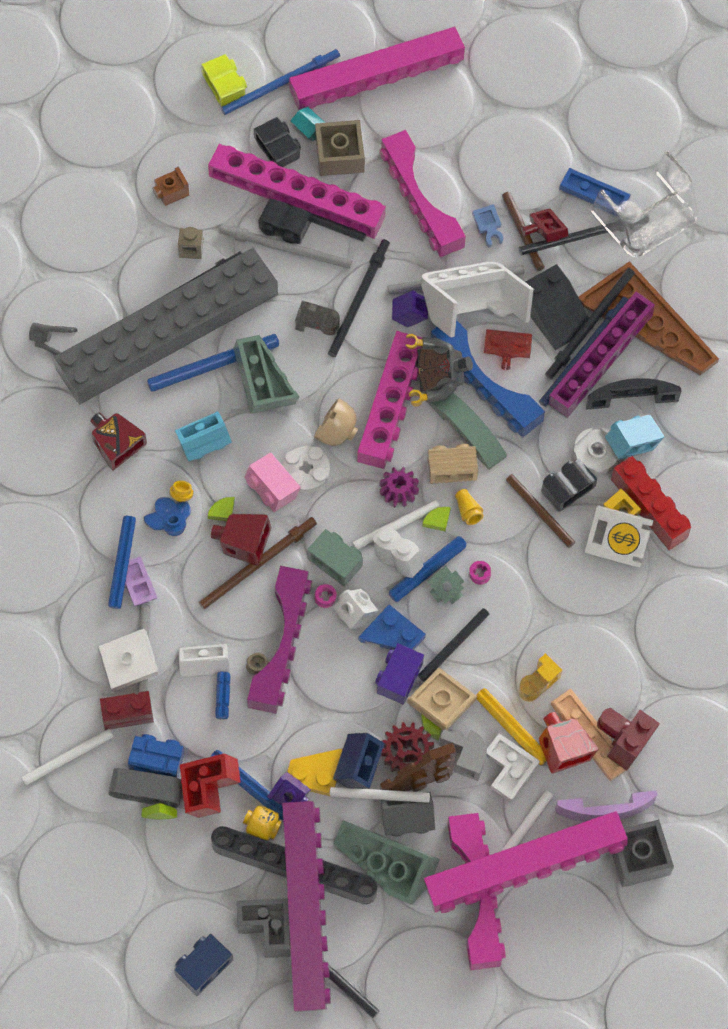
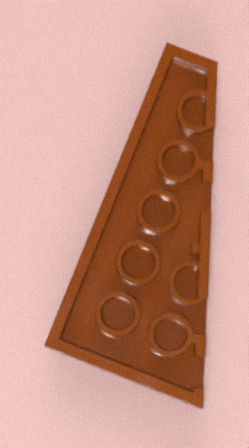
(664, 330)

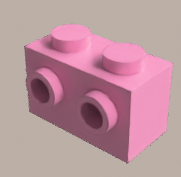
(272, 482)

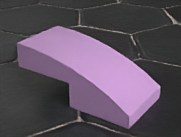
(139, 583)

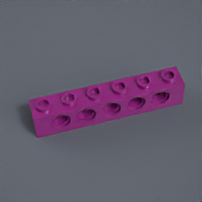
(601, 354)

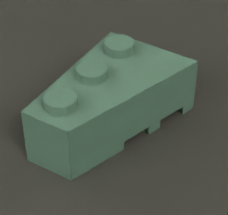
(261, 377)

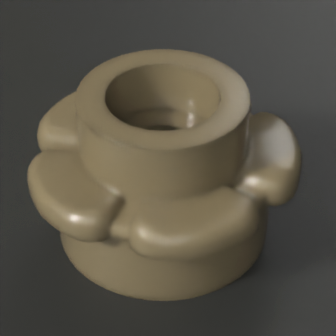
(256, 658)

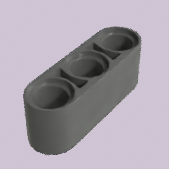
(145, 787)

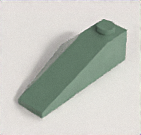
(392, 864)

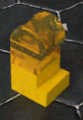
(541, 680)

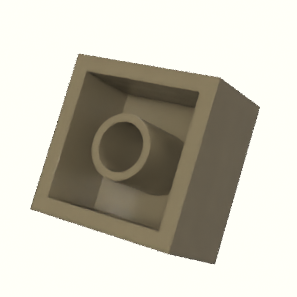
(339, 148)

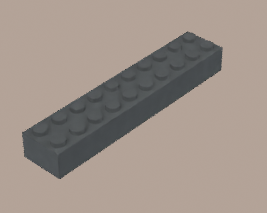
(166, 326)

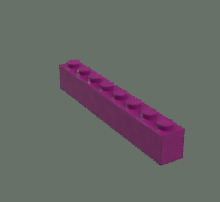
(305, 906)

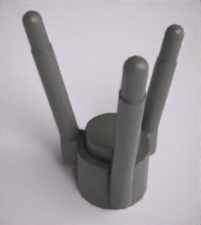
(42, 333)

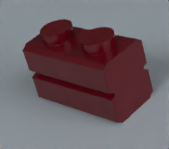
(126, 710)

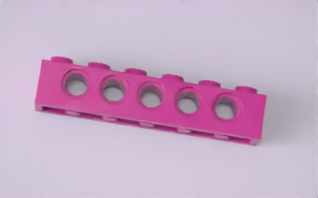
(376, 453)

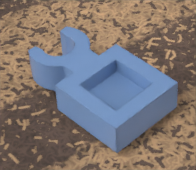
(488, 222)

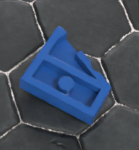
(392, 628)

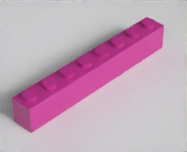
(377, 68)
(525, 862)

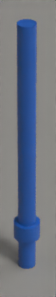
(316, 63)

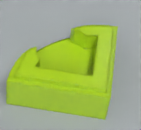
(222, 509)
(437, 519)
(431, 728)
(159, 812)

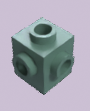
(437, 581)

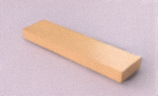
(570, 707)

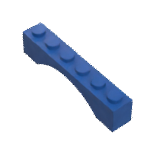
(517, 409)

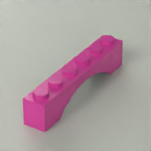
(443, 230)
(483, 943)

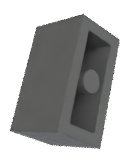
(407, 817)

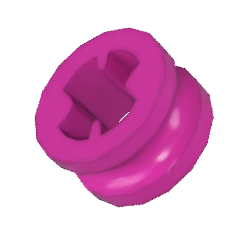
(487, 574)
(319, 601)

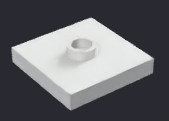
(128, 660)

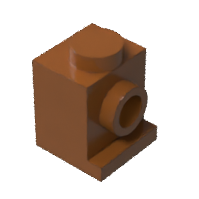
(171, 187)

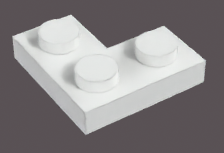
(517, 766)

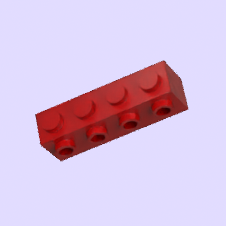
(646, 492)

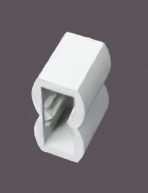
(398, 552)

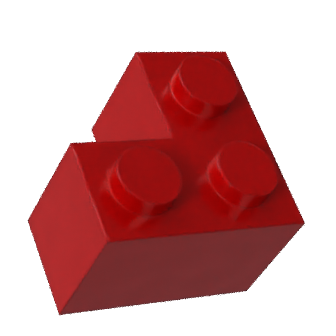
(201, 783)

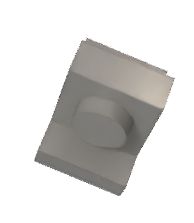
(471, 751)

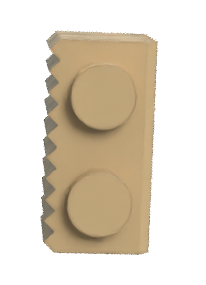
(452, 464)

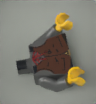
(439, 369)

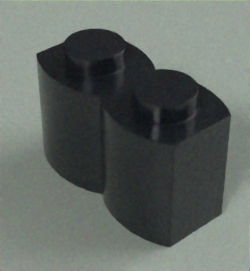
(277, 143)
(284, 221)
(569, 484)

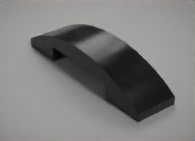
(637, 387)

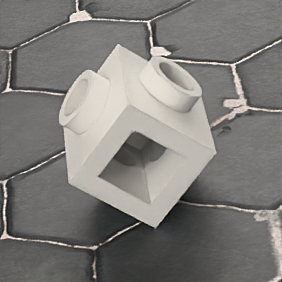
(355, 608)

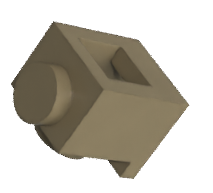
(190, 238)

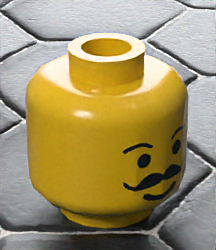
(262, 823)

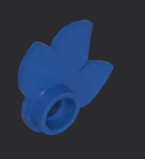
(169, 516)

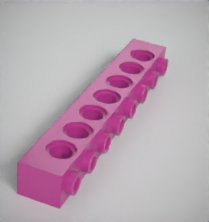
(242, 177)

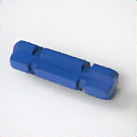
(222, 695)

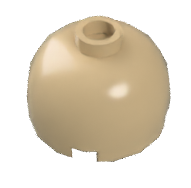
(338, 424)

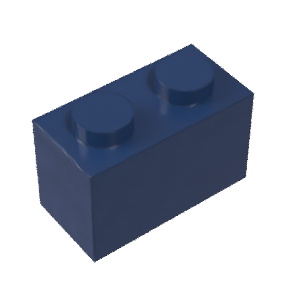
(358, 761)
(202, 964)

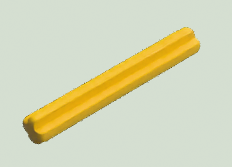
(510, 724)

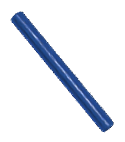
(201, 366)

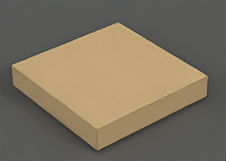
(442, 699)

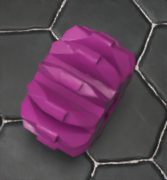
(395, 479)

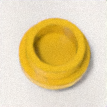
(181, 491)

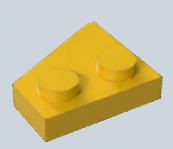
(316, 770)

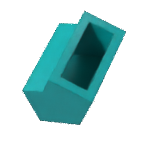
(305, 122)

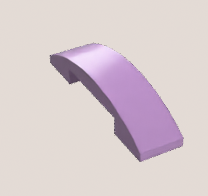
(574, 808)

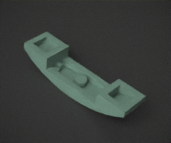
(471, 429)

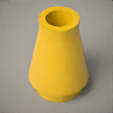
(469, 509)

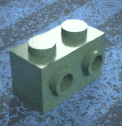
(335, 557)

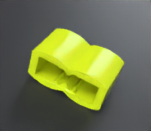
(223, 80)

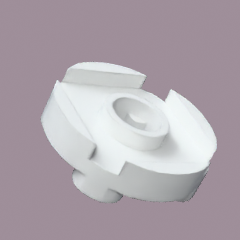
(583, 450)
(312, 457)

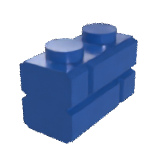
(156, 756)

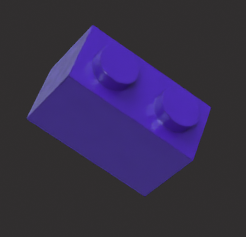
(399, 674)

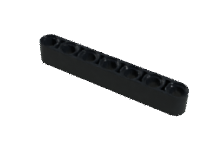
(278, 866)

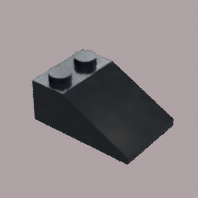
(556, 306)

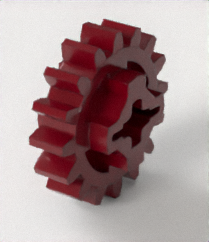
(399, 742)

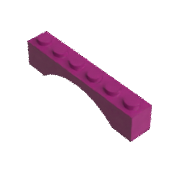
(267, 685)

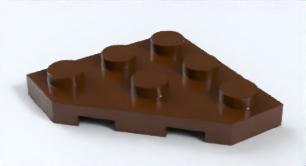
(434, 766)

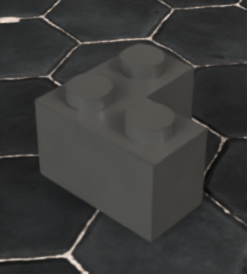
(266, 917)

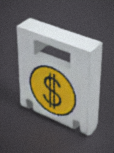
(622, 536)

